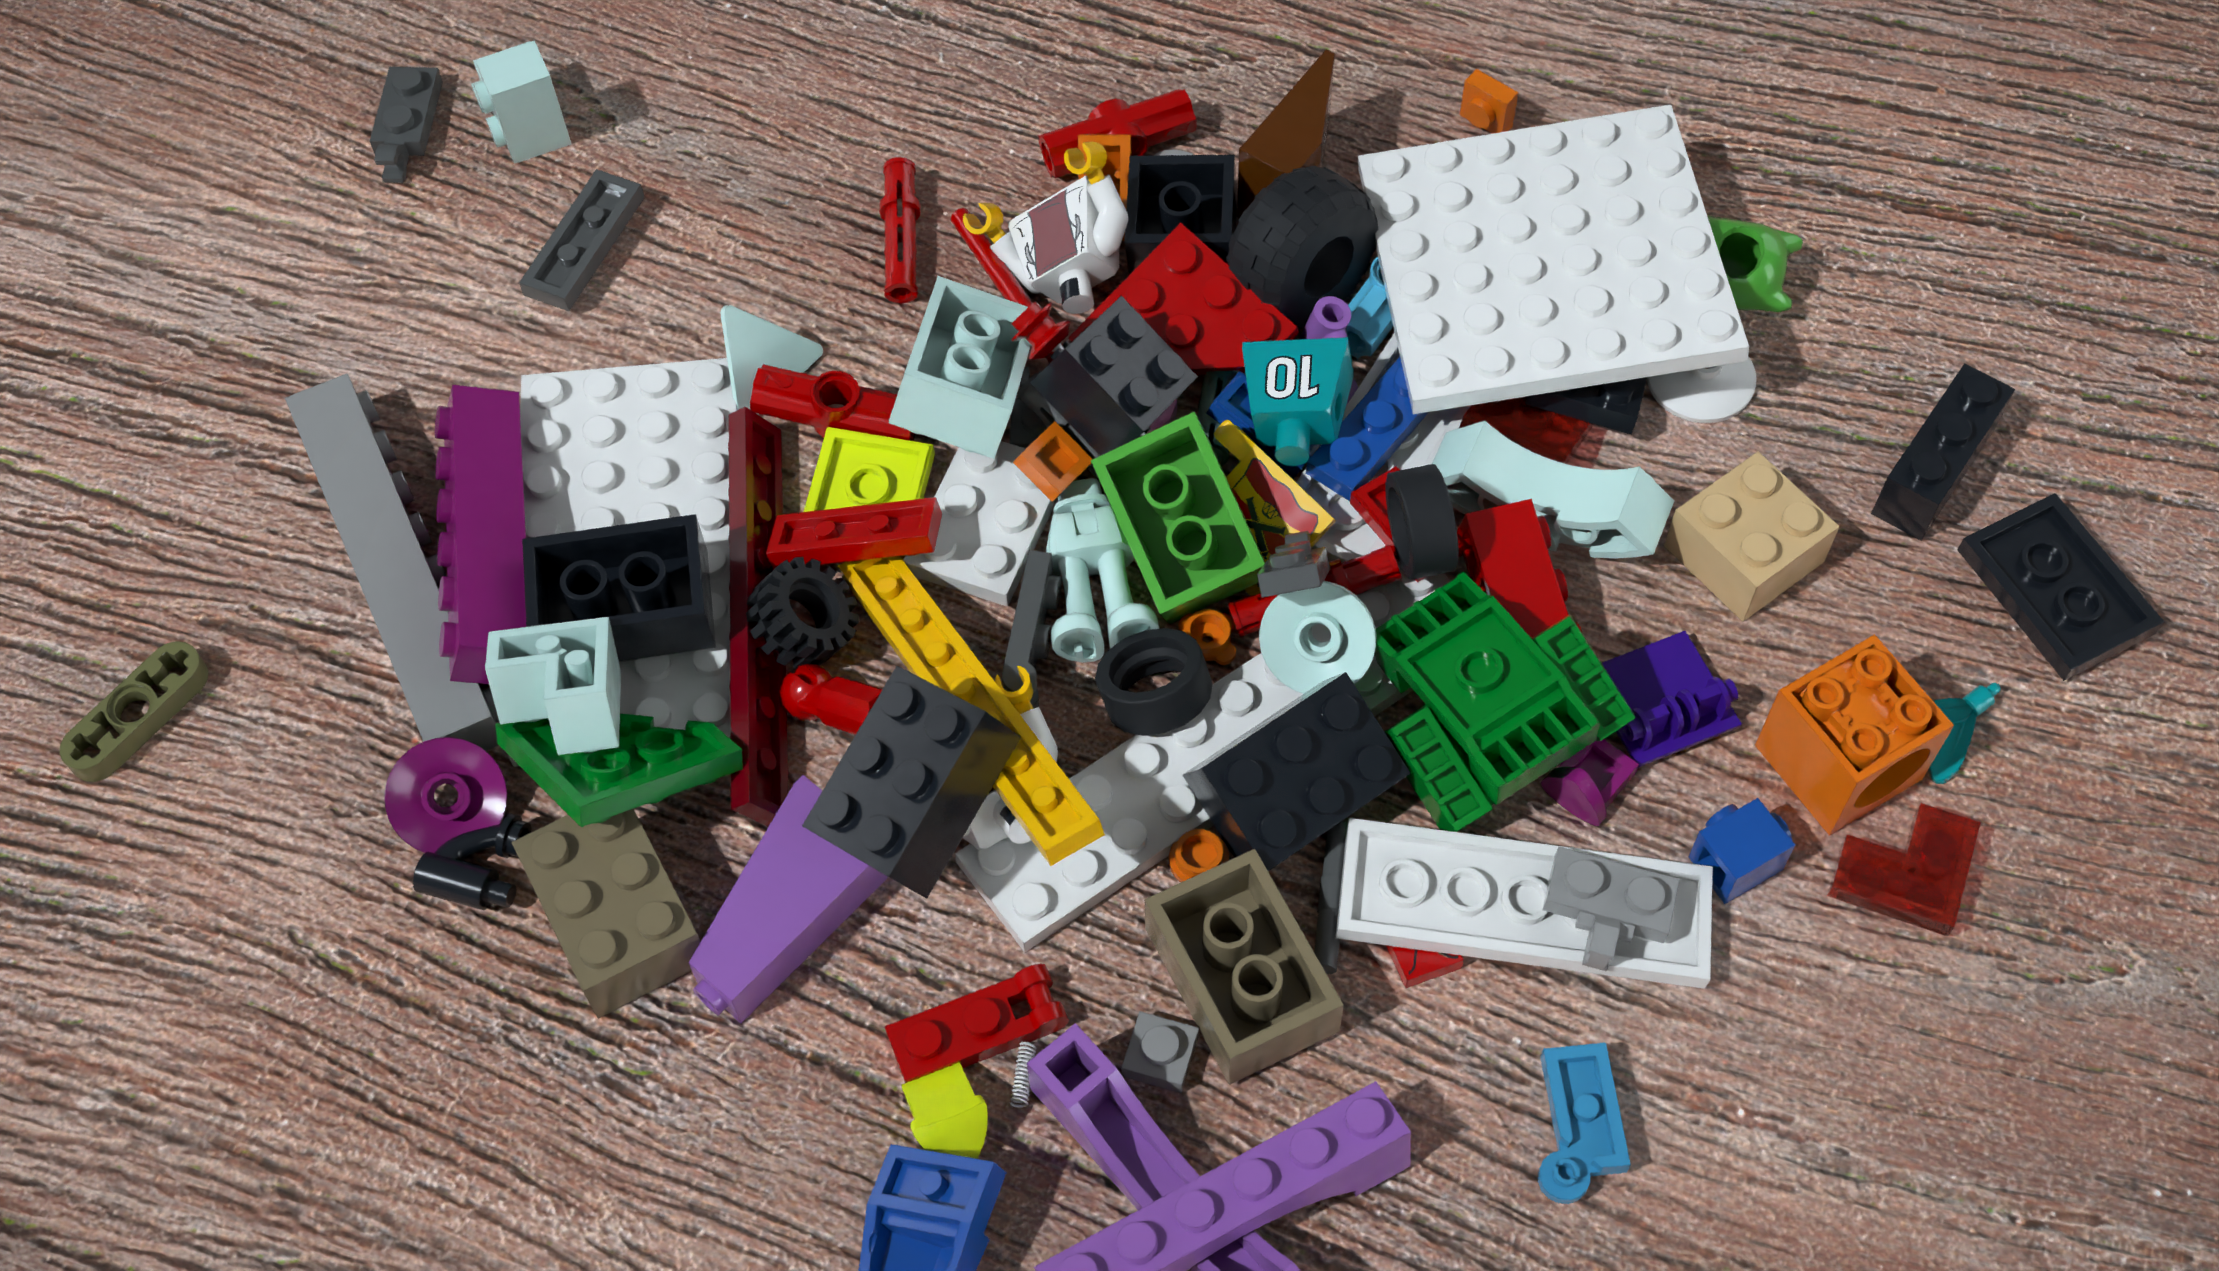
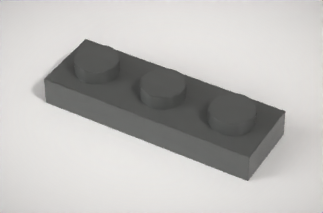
(582, 240)

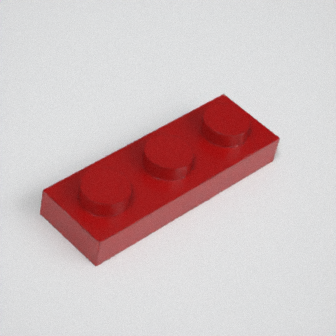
(856, 532)

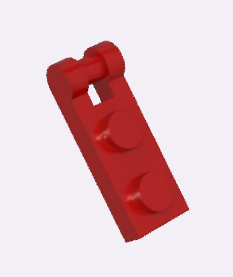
(977, 1025)

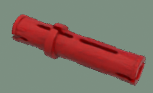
(900, 184)
(1354, 574)

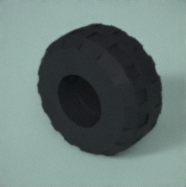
(1304, 241)

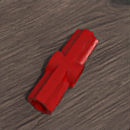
(1146, 121)
(807, 397)

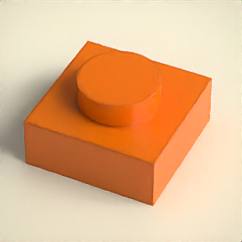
(1488, 103)
(1053, 461)

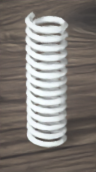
(1021, 1081)

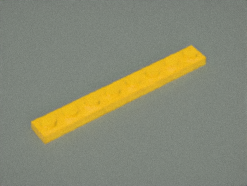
(932, 649)

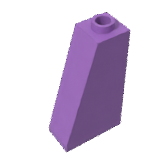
(778, 910)

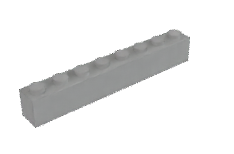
(389, 556)

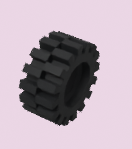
(819, 596)

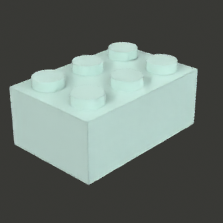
(963, 369)

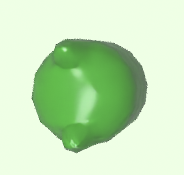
(1755, 262)

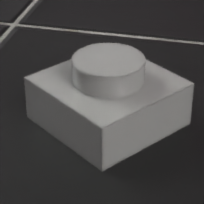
(1160, 1052)

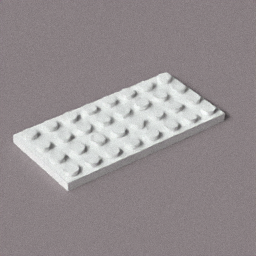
(632, 451)

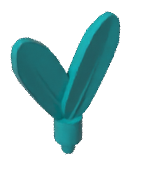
(1963, 716)

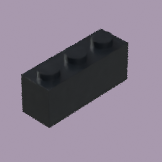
(1942, 451)

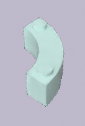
(1597, 509)

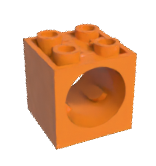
(1852, 734)

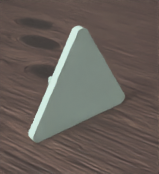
(757, 342)

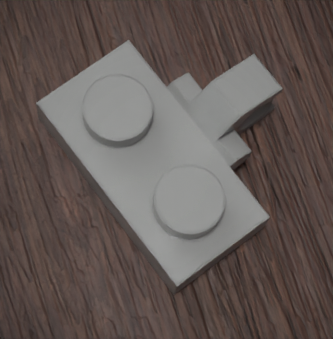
(1609, 902)

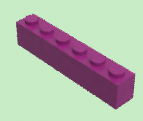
(482, 522)

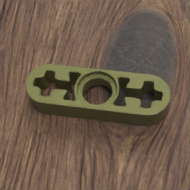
(135, 734)

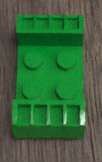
(1486, 685)
(1442, 767)

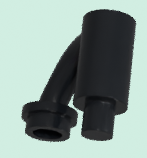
(465, 883)

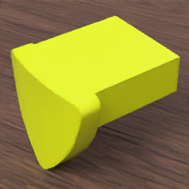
(947, 1112)

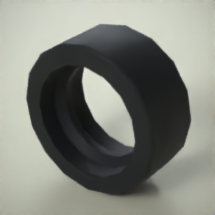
(1422, 521)
(1163, 707)

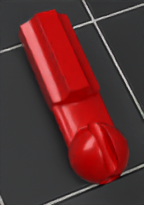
(837, 701)

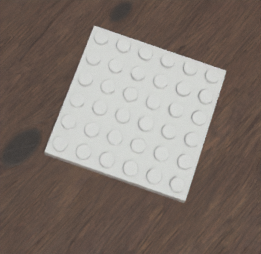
(1549, 260)

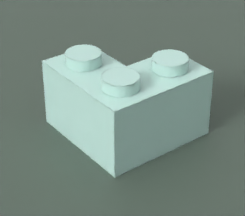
(523, 102)
(559, 675)

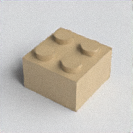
(1750, 536)

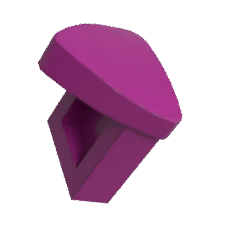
(1590, 780)

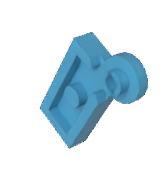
(1583, 1120)

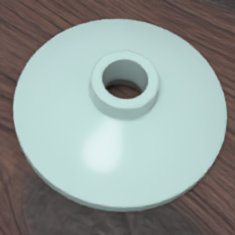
(1301, 659)

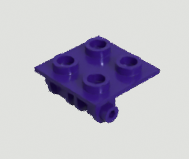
(1672, 699)

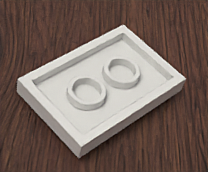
(985, 527)

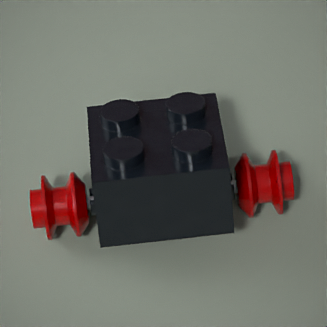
(1109, 377)

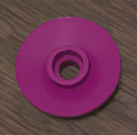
(437, 762)

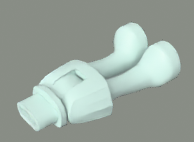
(1088, 543)

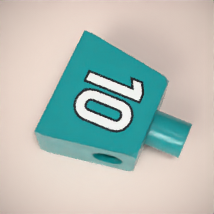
(1297, 393)

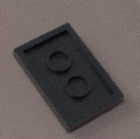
(2060, 586)

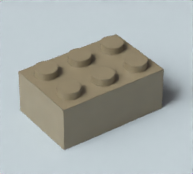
(609, 907)
(1243, 966)

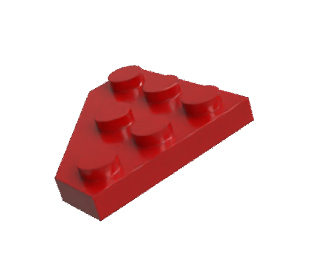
(1197, 305)

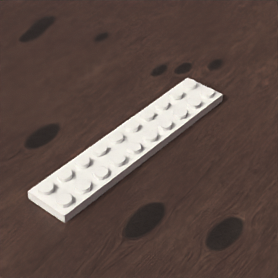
(1145, 797)

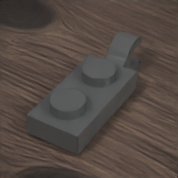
(404, 118)
(1293, 567)

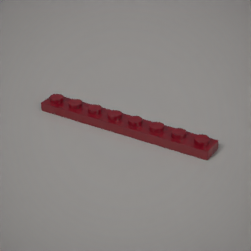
(755, 677)

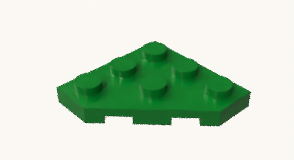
(614, 780)

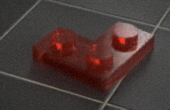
(1912, 886)

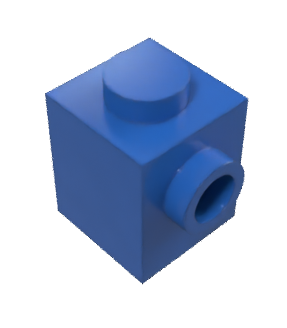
(1742, 848)

